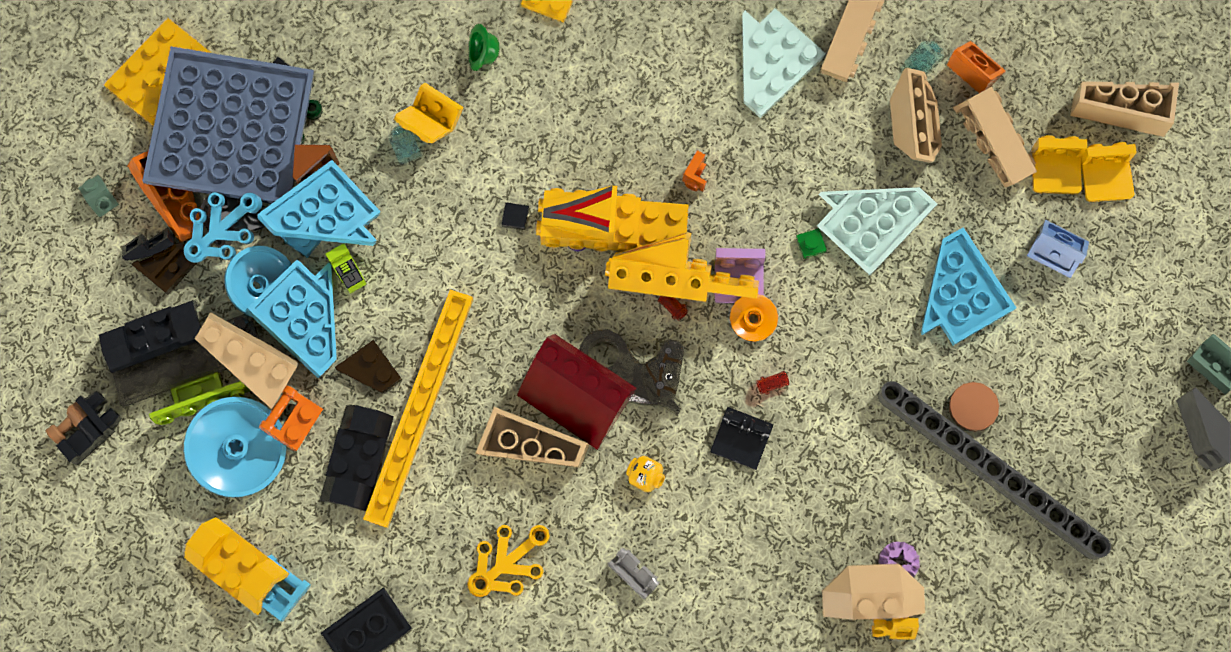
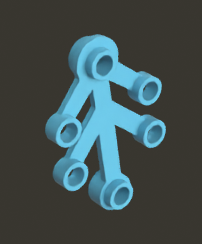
(219, 228)

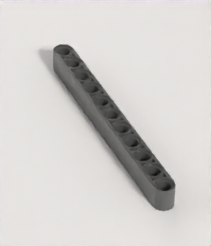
(1004, 471)

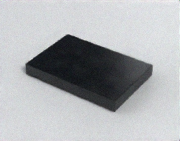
(369, 626)

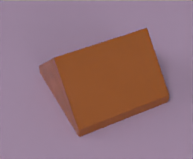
(310, 159)

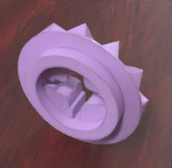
(908, 552)

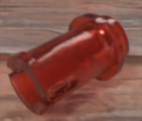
(674, 307)
(772, 382)

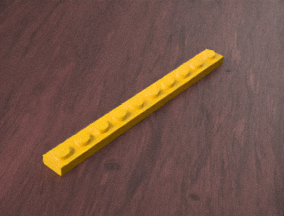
(418, 409)

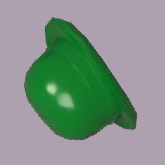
(482, 47)

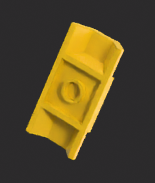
(233, 563)

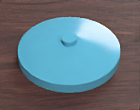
(230, 451)

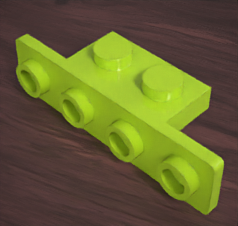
(196, 396)

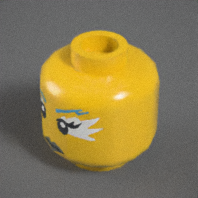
(645, 473)

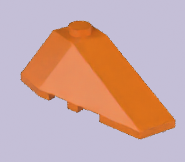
(171, 203)

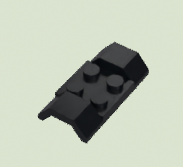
(150, 336)
(356, 457)

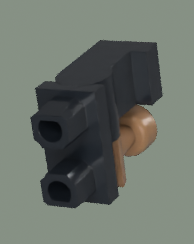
(90, 425)

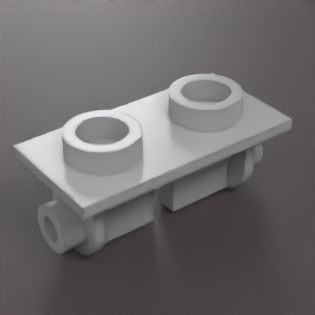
(641, 580)

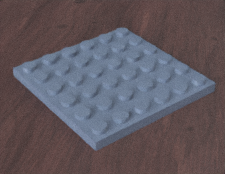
(228, 125)

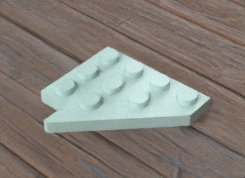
(774, 59)
(873, 221)

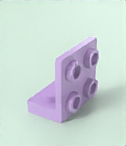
(740, 262)

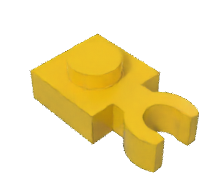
(897, 628)

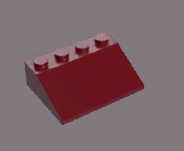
(575, 390)

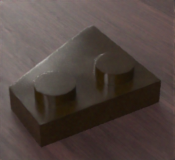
(166, 267)
(370, 368)

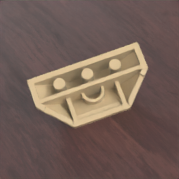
(915, 117)
(873, 593)

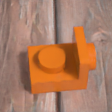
(695, 167)

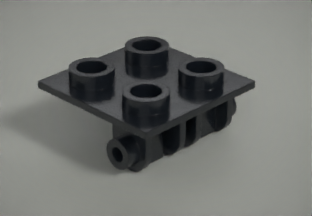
(741, 438)

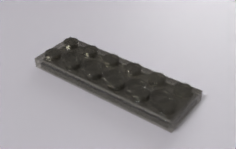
(172, 368)

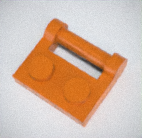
(297, 423)

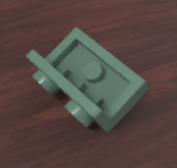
(1213, 362)

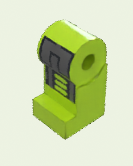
(346, 268)

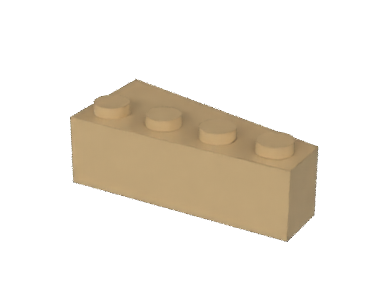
(850, 37)
(1128, 105)
(997, 136)
(248, 358)
(524, 440)

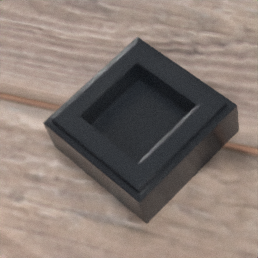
(515, 216)

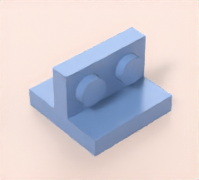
(1058, 249)

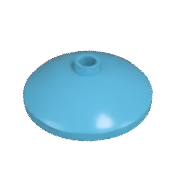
(251, 265)

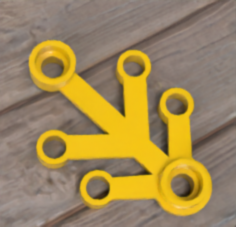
(505, 563)

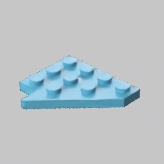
(323, 209)
(963, 291)
(300, 315)

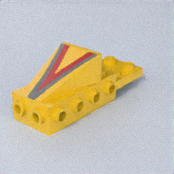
(606, 221)
(665, 271)

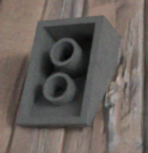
(1206, 429)

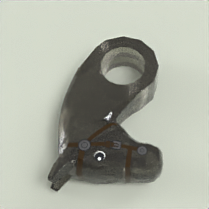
(655, 380)

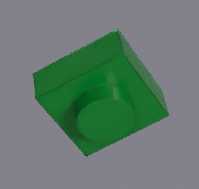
(811, 243)

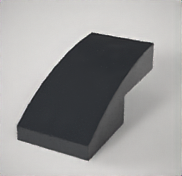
(142, 247)

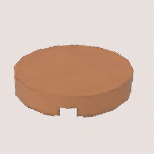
(973, 406)

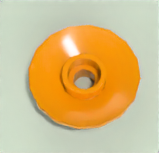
(760, 307)

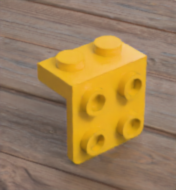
(430, 115)
(1058, 164)
(1108, 172)

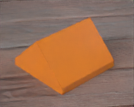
(975, 67)

